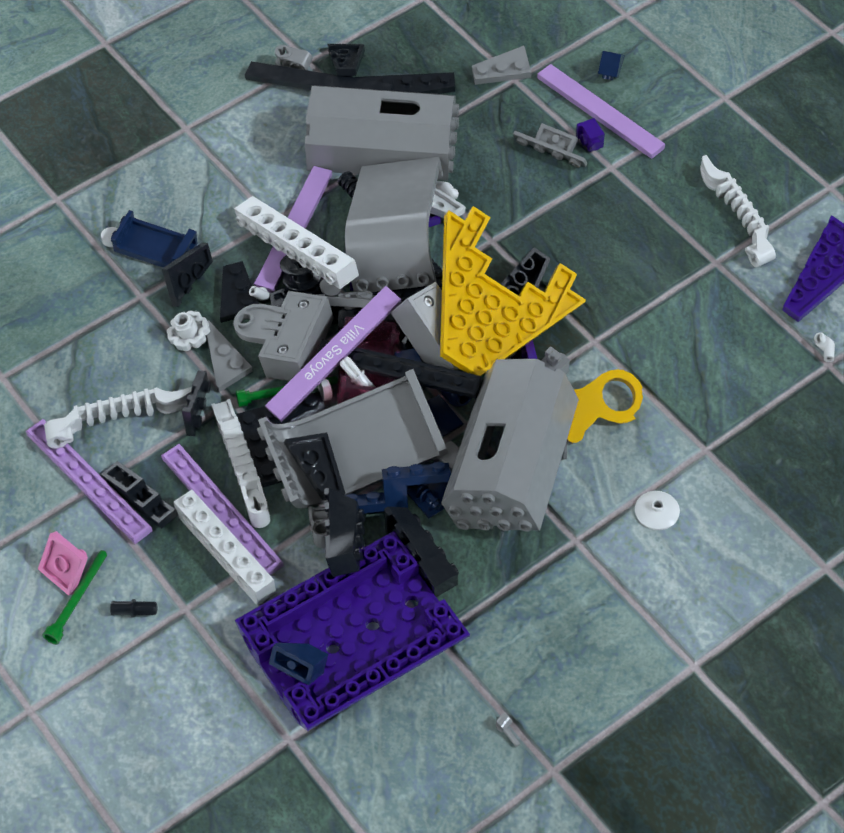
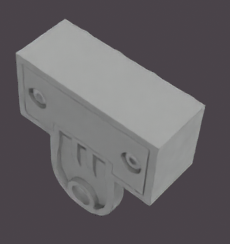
(421, 323)
(288, 332)

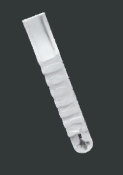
(725, 186)
(61, 430)
(242, 463)

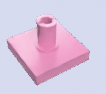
(62, 563)

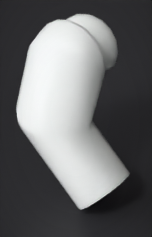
(448, 189)
(259, 293)
(826, 345)

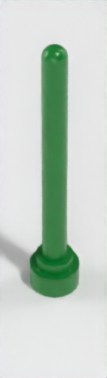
(245, 397)
(55, 632)

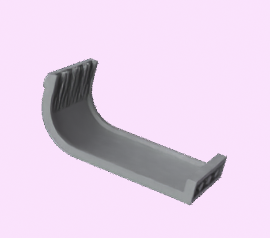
(391, 225)
(366, 435)

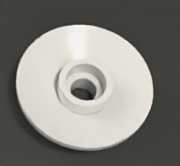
(654, 517)

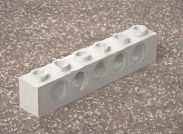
(225, 547)

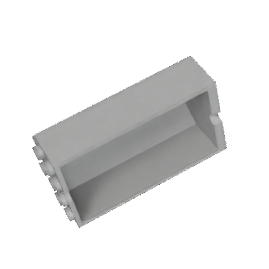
(378, 127)
(518, 480)

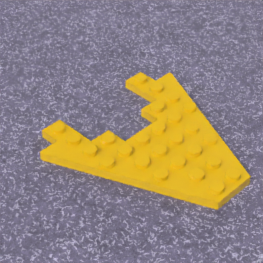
(480, 315)

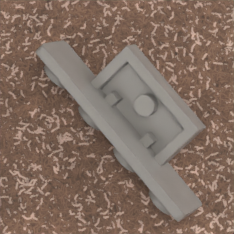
(553, 141)

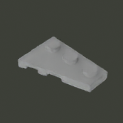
(504, 67)

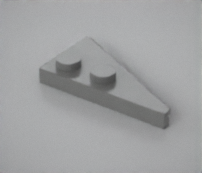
(351, 300)
(227, 362)

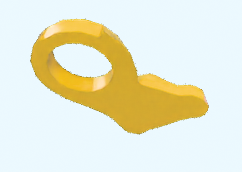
(592, 405)

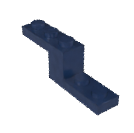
(396, 482)

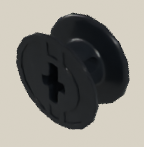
(298, 277)

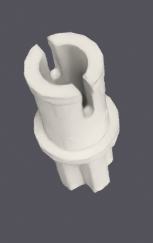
(356, 375)

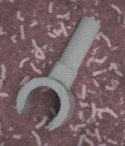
(503, 724)

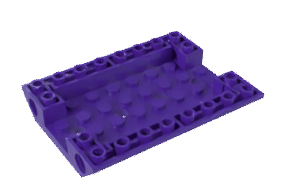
(336, 613)

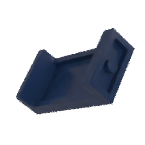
(151, 242)

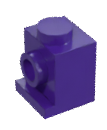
(590, 134)

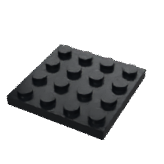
(249, 423)

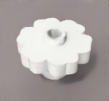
(188, 330)

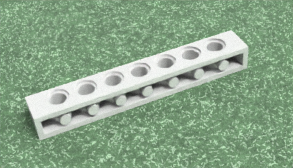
(296, 242)

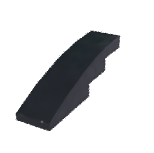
(139, 495)

